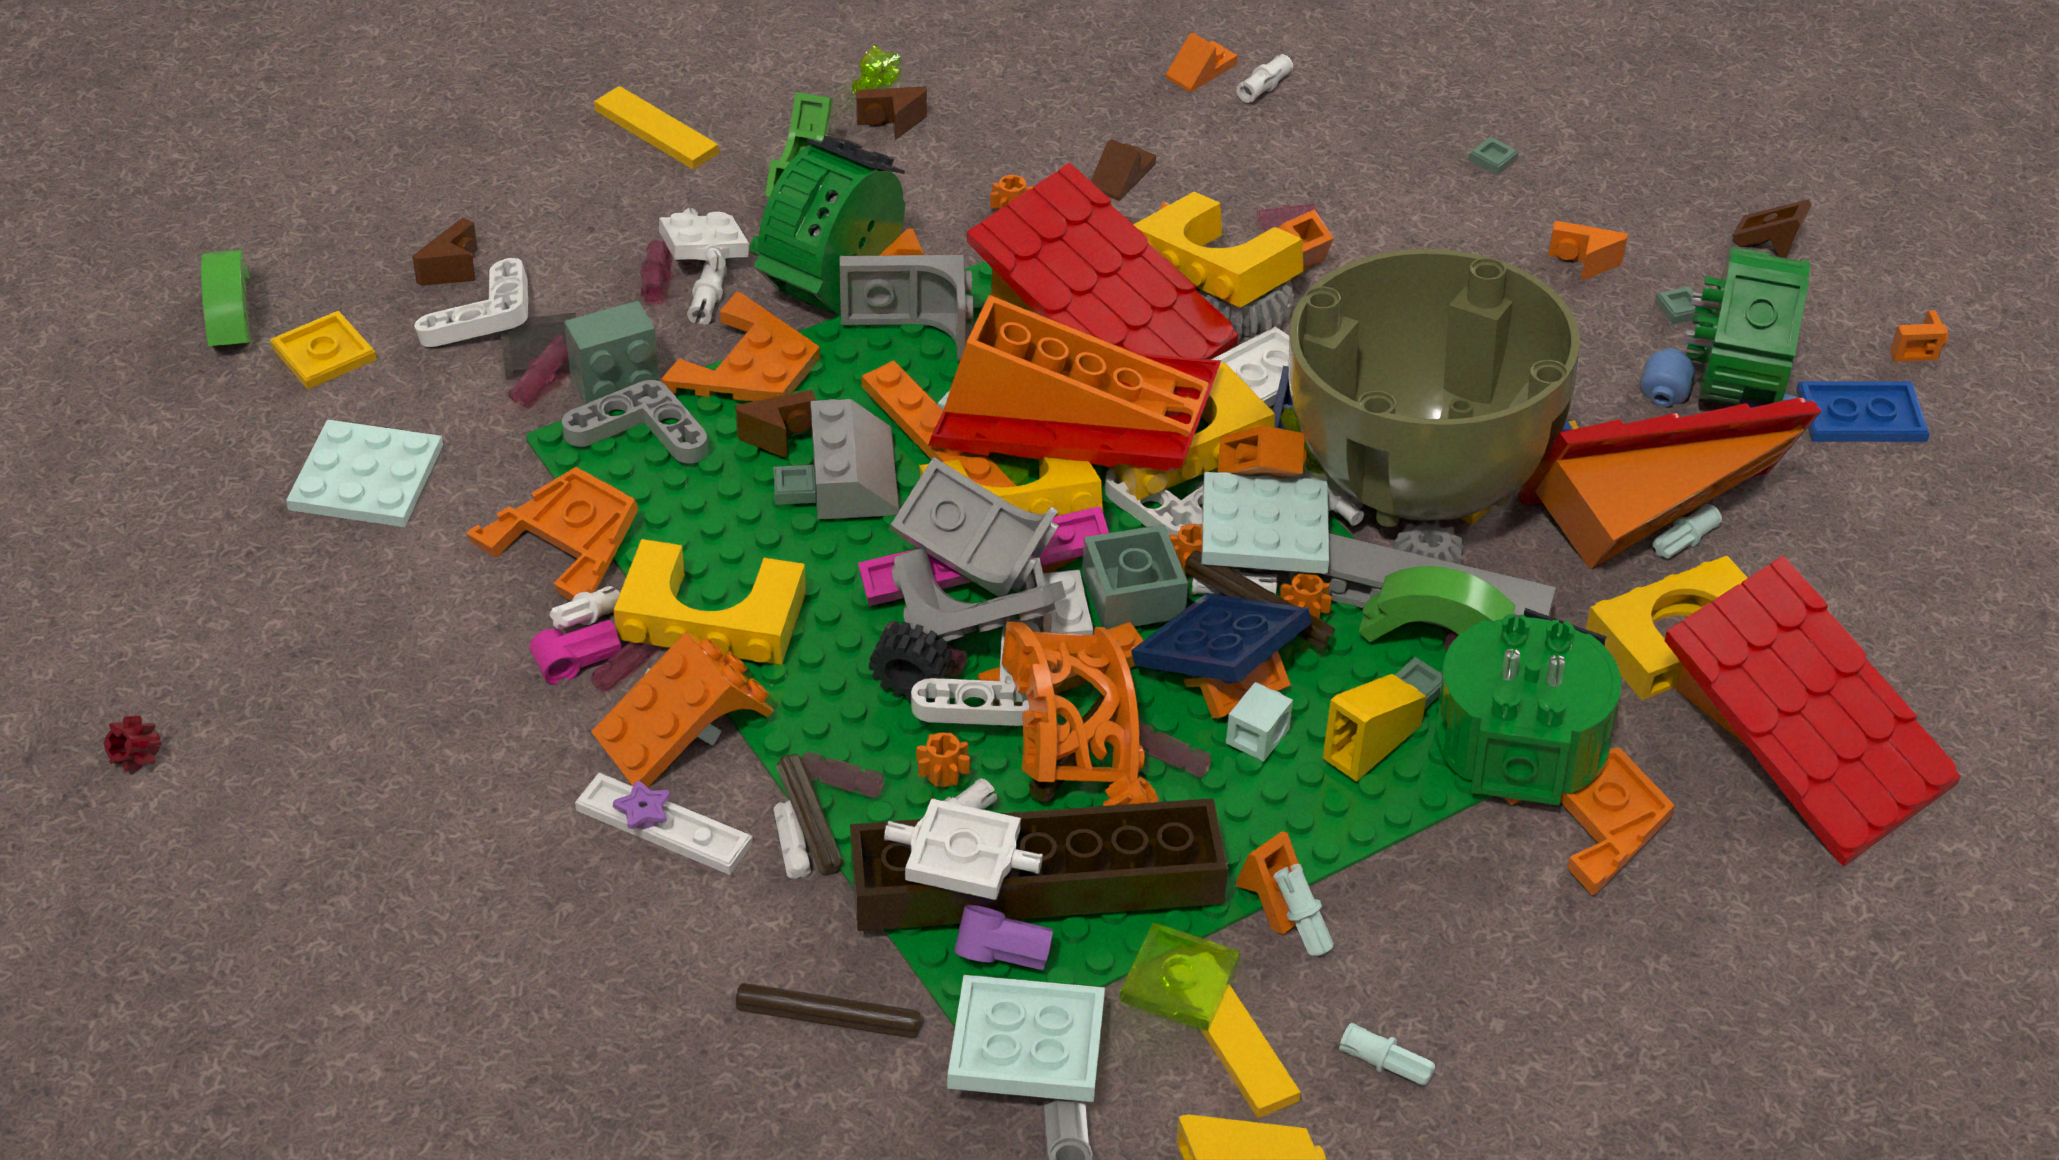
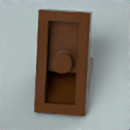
(900, 106)
(1121, 168)
(1775, 224)
(448, 256)
(770, 420)

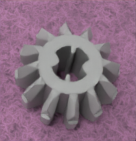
(1431, 541)

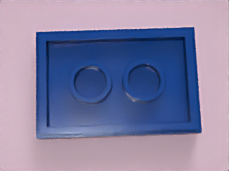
(1865, 411)

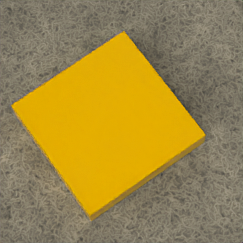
(323, 349)

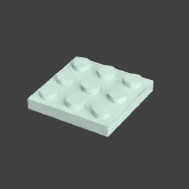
(365, 473)
(1265, 522)
(1026, 1038)

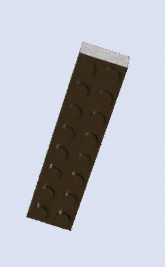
(1090, 865)

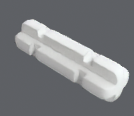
(792, 841)

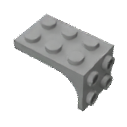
(908, 292)
(973, 529)
(952, 618)

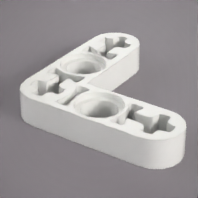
(502, 311)
(1182, 511)
(988, 714)

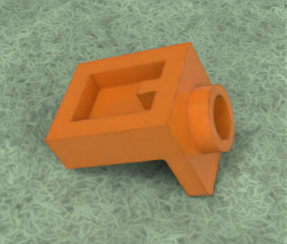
(1920, 341)

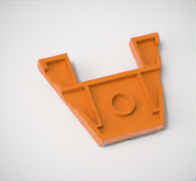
(761, 366)
(574, 515)
(1620, 812)

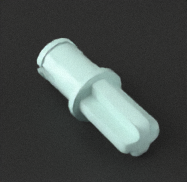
(1687, 531)
(1304, 910)
(1386, 1054)

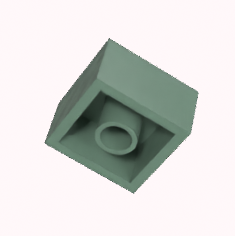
(611, 350)
(1134, 576)

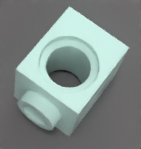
(1259, 721)

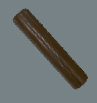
(810, 814)

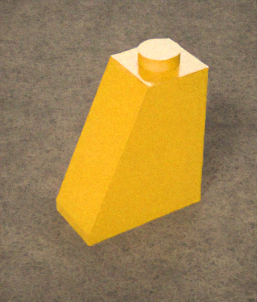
(1371, 723)
(1242, 1140)

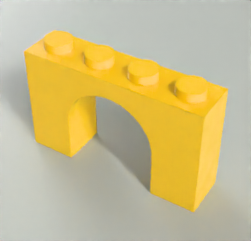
(1230, 273)
(1228, 410)
(1062, 485)
(1630, 618)
(751, 630)

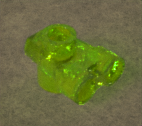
(877, 68)

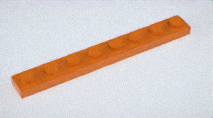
(918, 418)

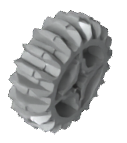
(1260, 314)

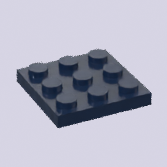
(1221, 637)

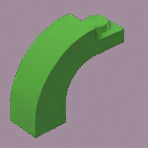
(808, 120)
(225, 297)
(1432, 596)

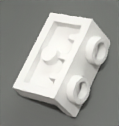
(1071, 612)

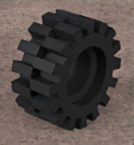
(907, 657)

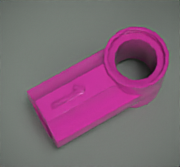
(564, 654)

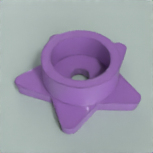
(646, 816)

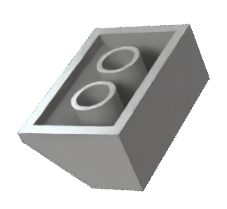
(852, 461)

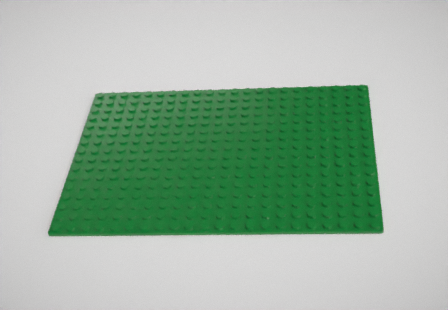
(835, 708)

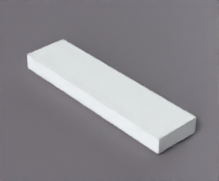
(682, 832)

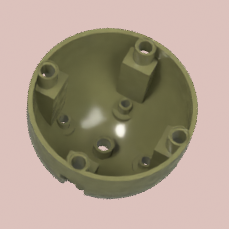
(1431, 379)

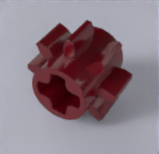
(132, 743)

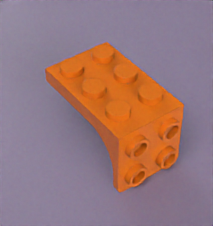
(674, 705)

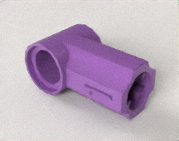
(990, 936)

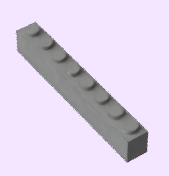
(1360, 568)

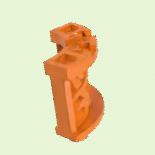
(1102, 663)

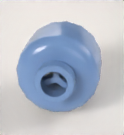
(1667, 376)

